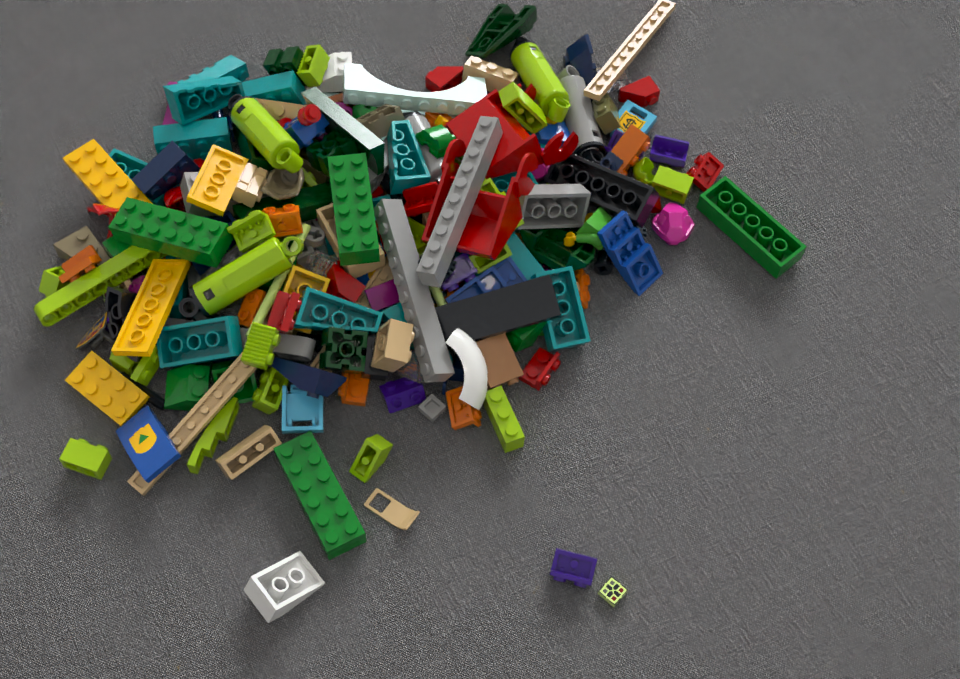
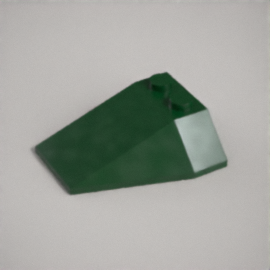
(501, 28)
(549, 248)

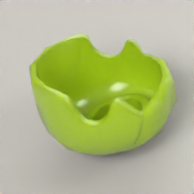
(643, 171)

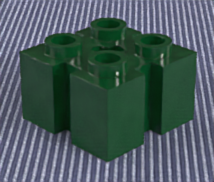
(281, 61)
(331, 145)
(352, 343)

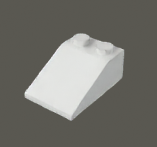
(334, 73)
(283, 586)

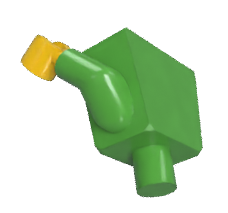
(588, 232)

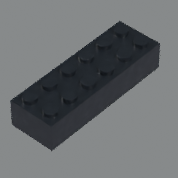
(607, 188)

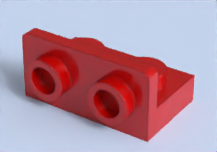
(705, 171)
(539, 368)

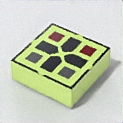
(612, 591)

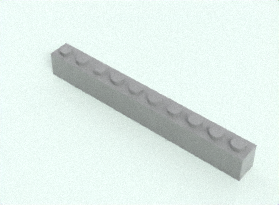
(459, 202)
(413, 296)

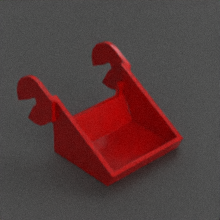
(515, 140)
(492, 215)

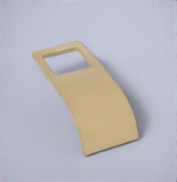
(395, 512)

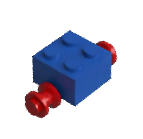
(305, 125)

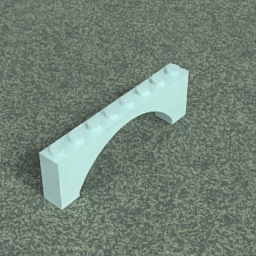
(365, 89)

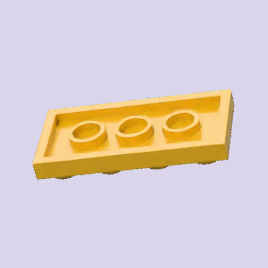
(217, 180)
(107, 388)

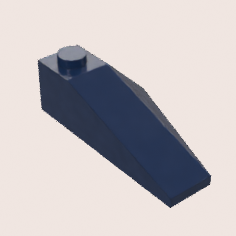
(580, 57)
(308, 378)

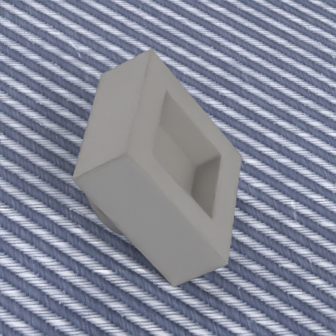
(432, 408)

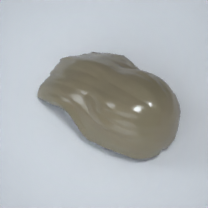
(283, 184)

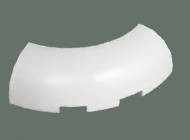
(474, 368)

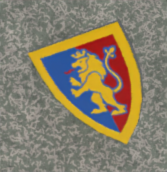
(97, 334)

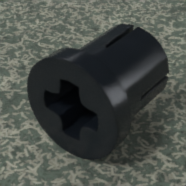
(603, 264)

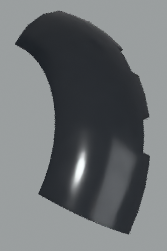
(117, 304)

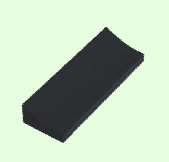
(501, 310)

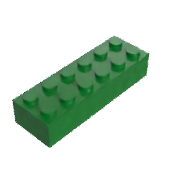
(353, 209)
(751, 227)
(171, 232)
(320, 495)

